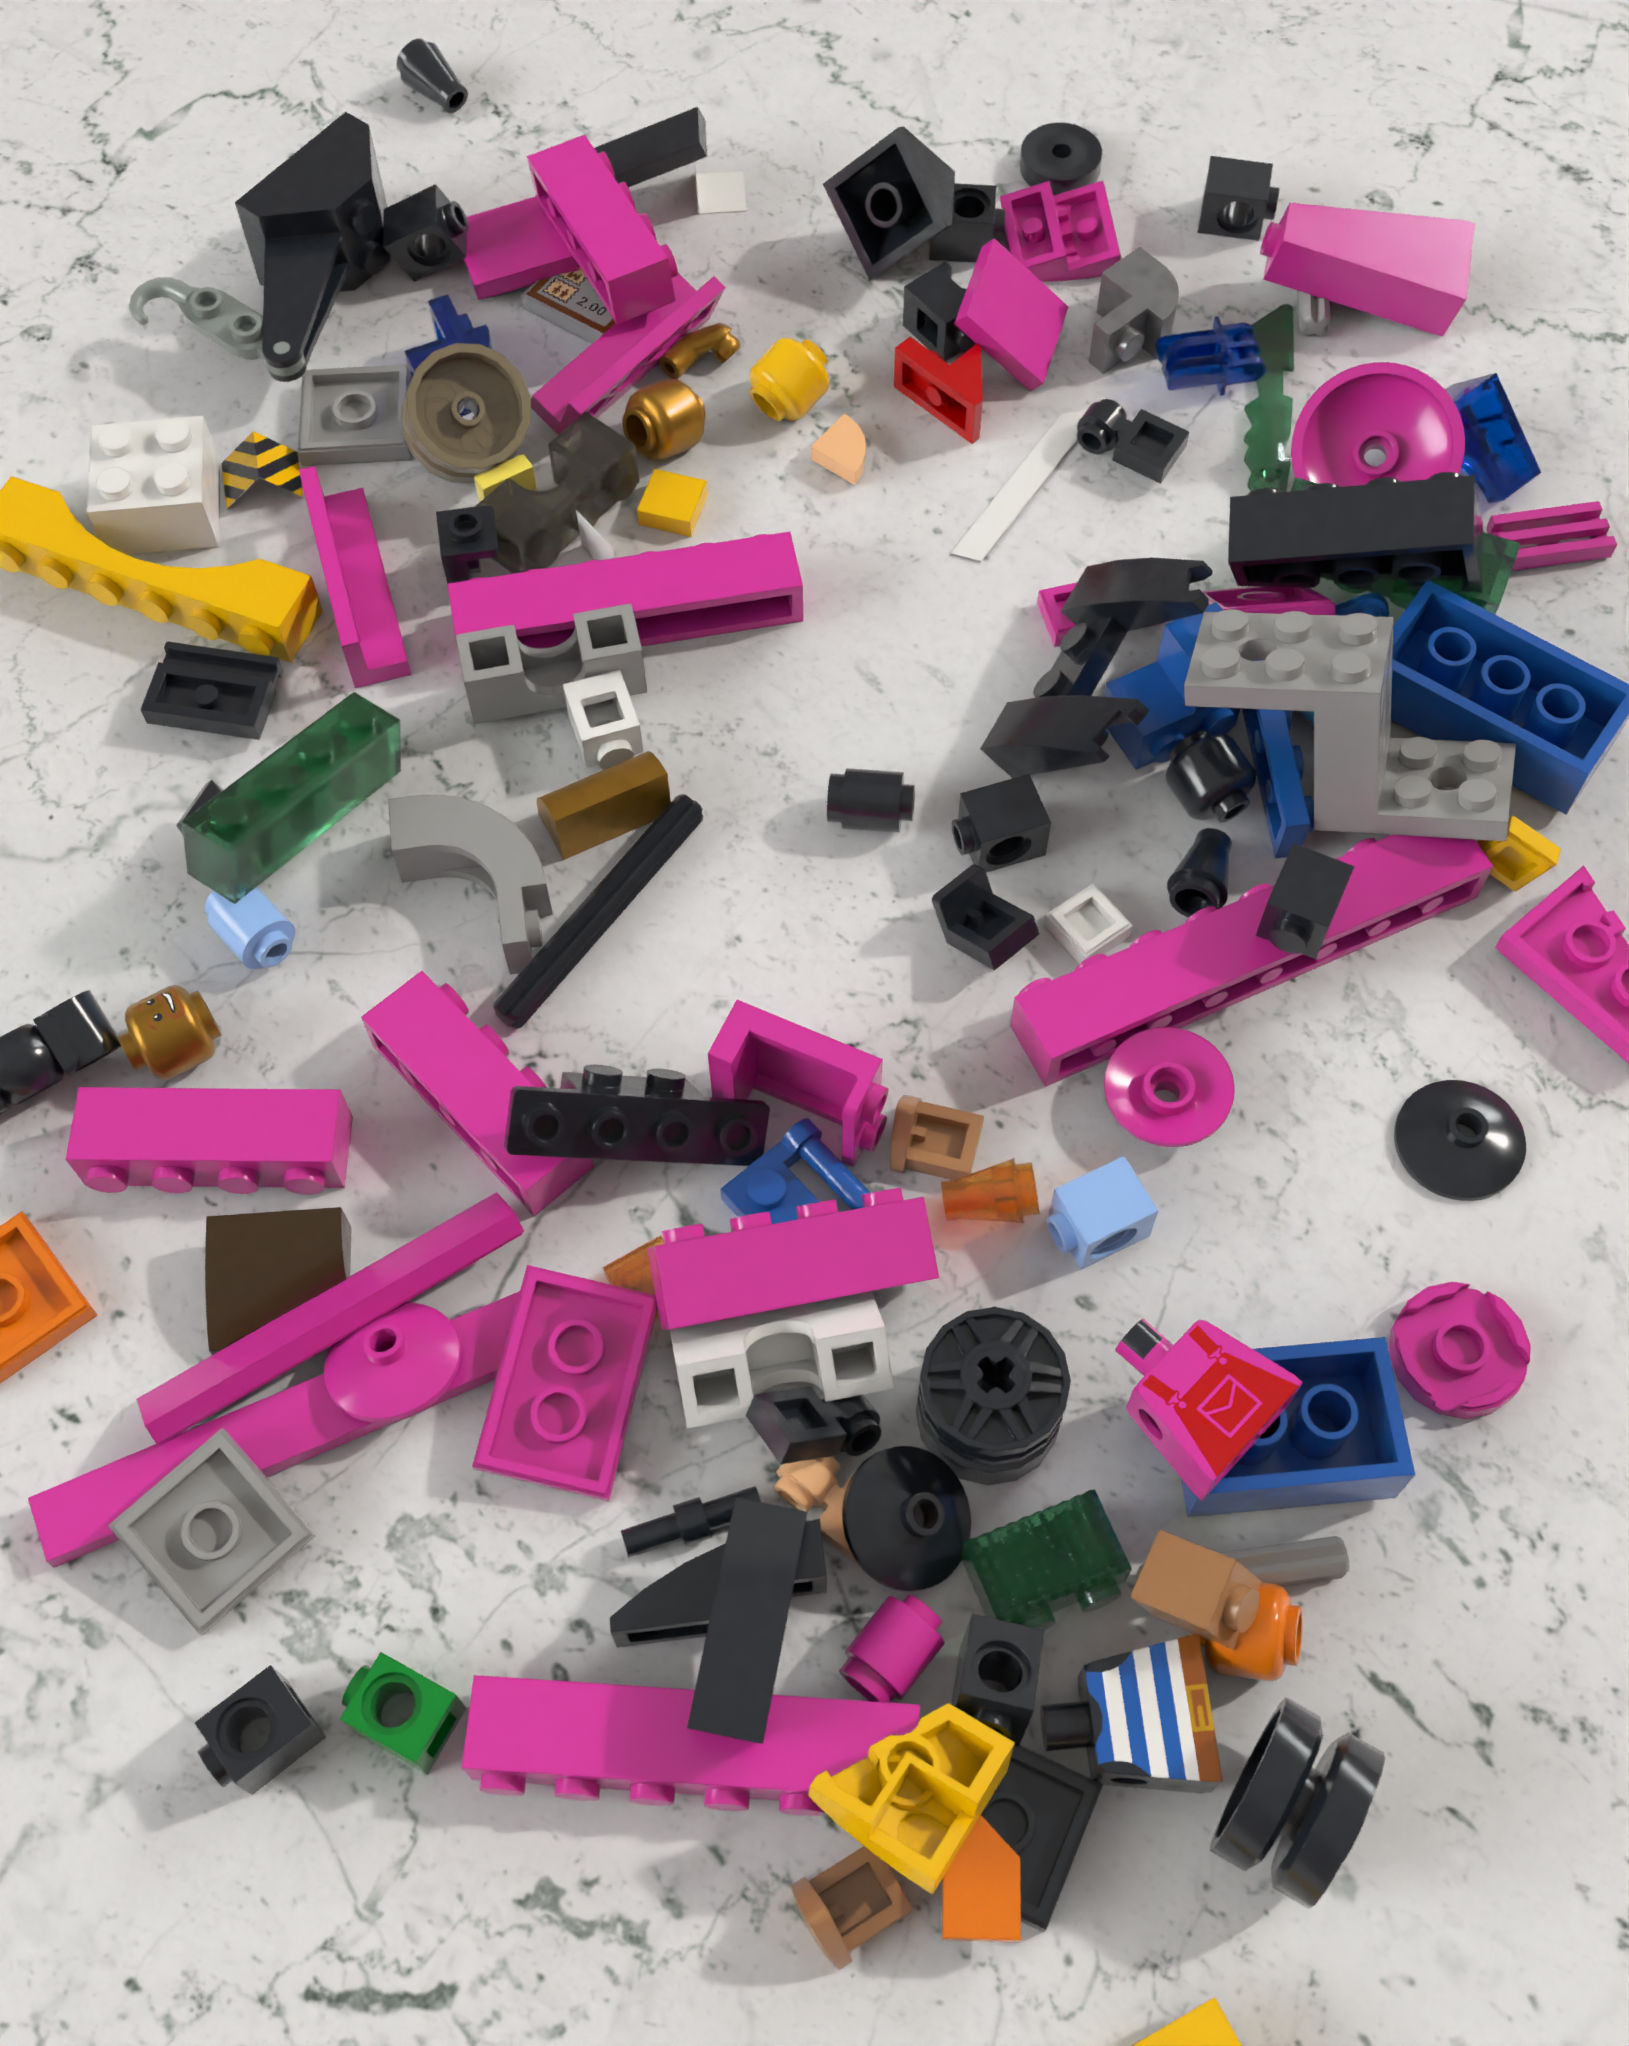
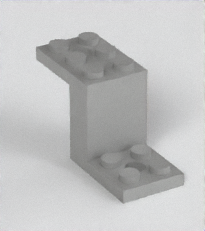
(1345, 677)

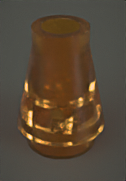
(993, 1194)

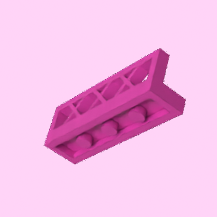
(623, 356)
(356, 583)

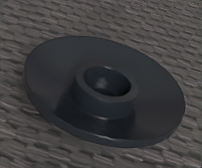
(1446, 1159)
(882, 1523)

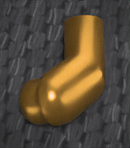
(696, 345)

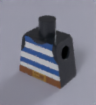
(1142, 1719)

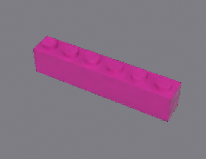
(671, 592)
(640, 1742)

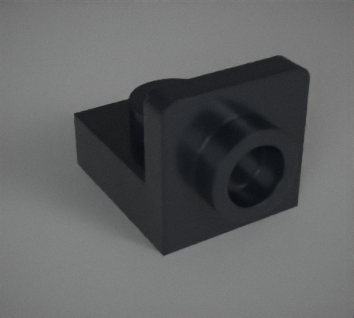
(465, 539)

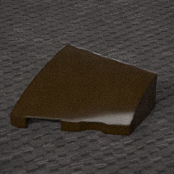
(268, 1266)

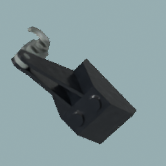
(310, 236)

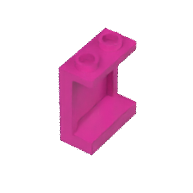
(803, 1070)

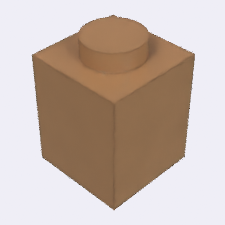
(1197, 1589)

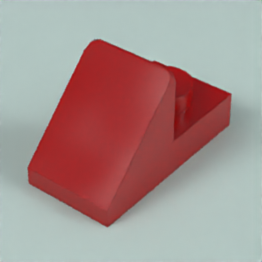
(944, 390)

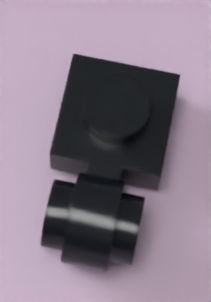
(1143, 445)
(804, 1427)

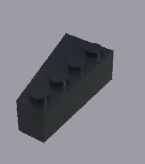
(1359, 534)

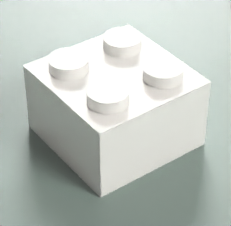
(154, 485)

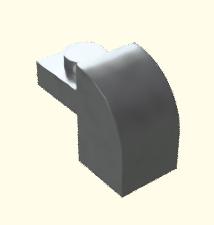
(1136, 309)

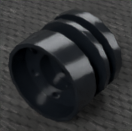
(992, 1433)

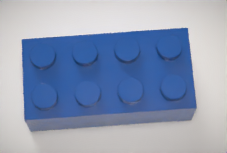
(1483, 678)

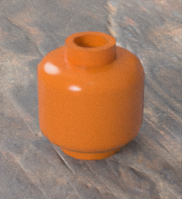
(1267, 1645)

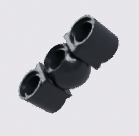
(60, 1042)

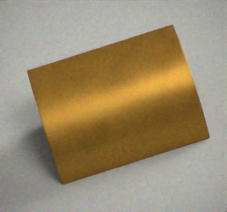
(605, 804)

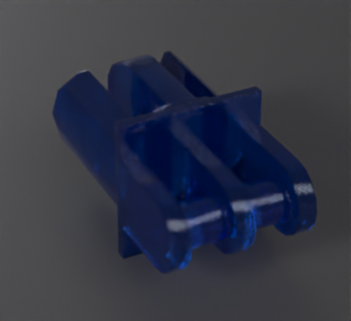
(1210, 357)

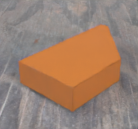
(982, 1890)

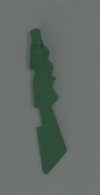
(1272, 410)

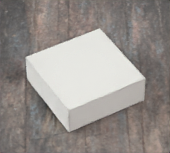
(1088, 924)

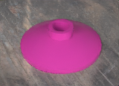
(1172, 1062)
(398, 1381)

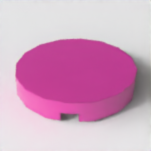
(1459, 1350)

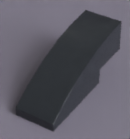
(683, 1599)
(748, 1621)

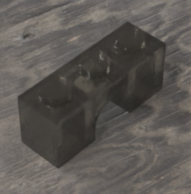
(592, 474)

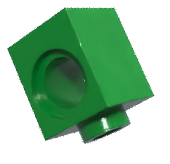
(426, 1731)

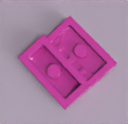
(1062, 233)

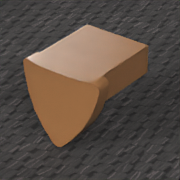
(934, 1139)
(850, 1904)

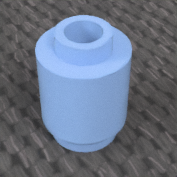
(251, 928)

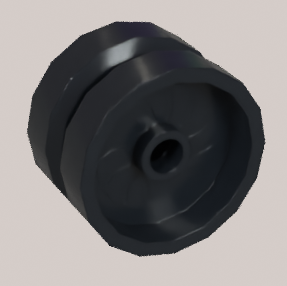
(1311, 1808)

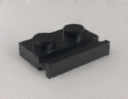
(212, 690)

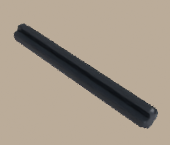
(598, 912)

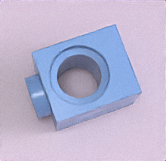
(1101, 1213)

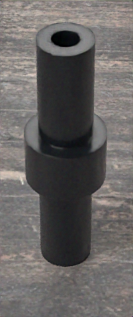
(689, 1522)

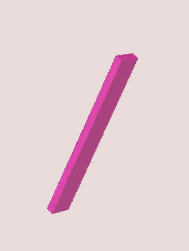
(272, 1432)

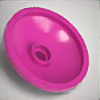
(1379, 409)

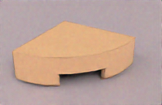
(842, 449)

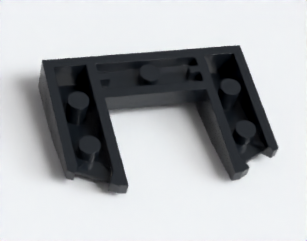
(1063, 720)

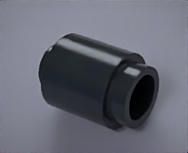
(870, 800)

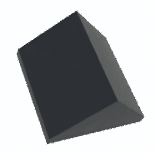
(892, 200)

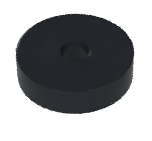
(1062, 155)

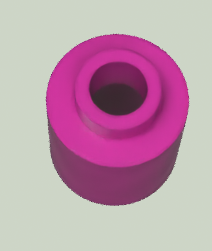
(893, 1649)

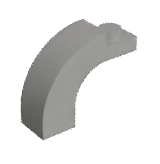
(473, 842)

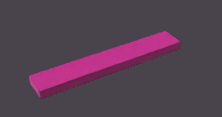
(327, 1318)

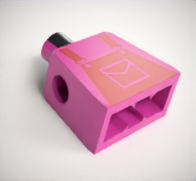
(1203, 1398)

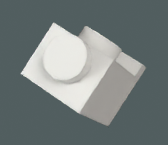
(608, 730)

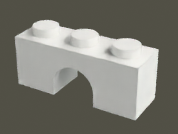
(825, 1342)

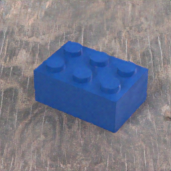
(1331, 1444)

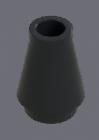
(429, 73)
(1201, 874)

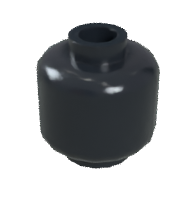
(1210, 776)

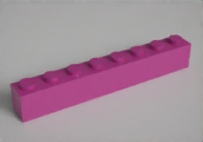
(1221, 961)

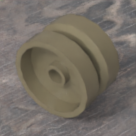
(461, 379)

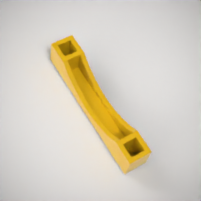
(246, 603)

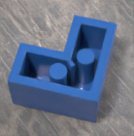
(1162, 692)

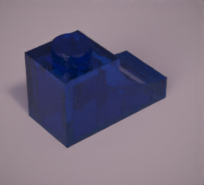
(1493, 438)

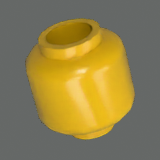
(789, 379)

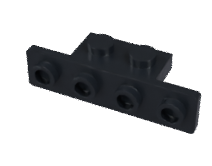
(634, 1120)

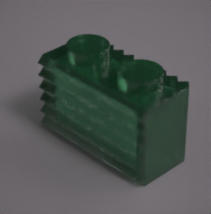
(1048, 1563)

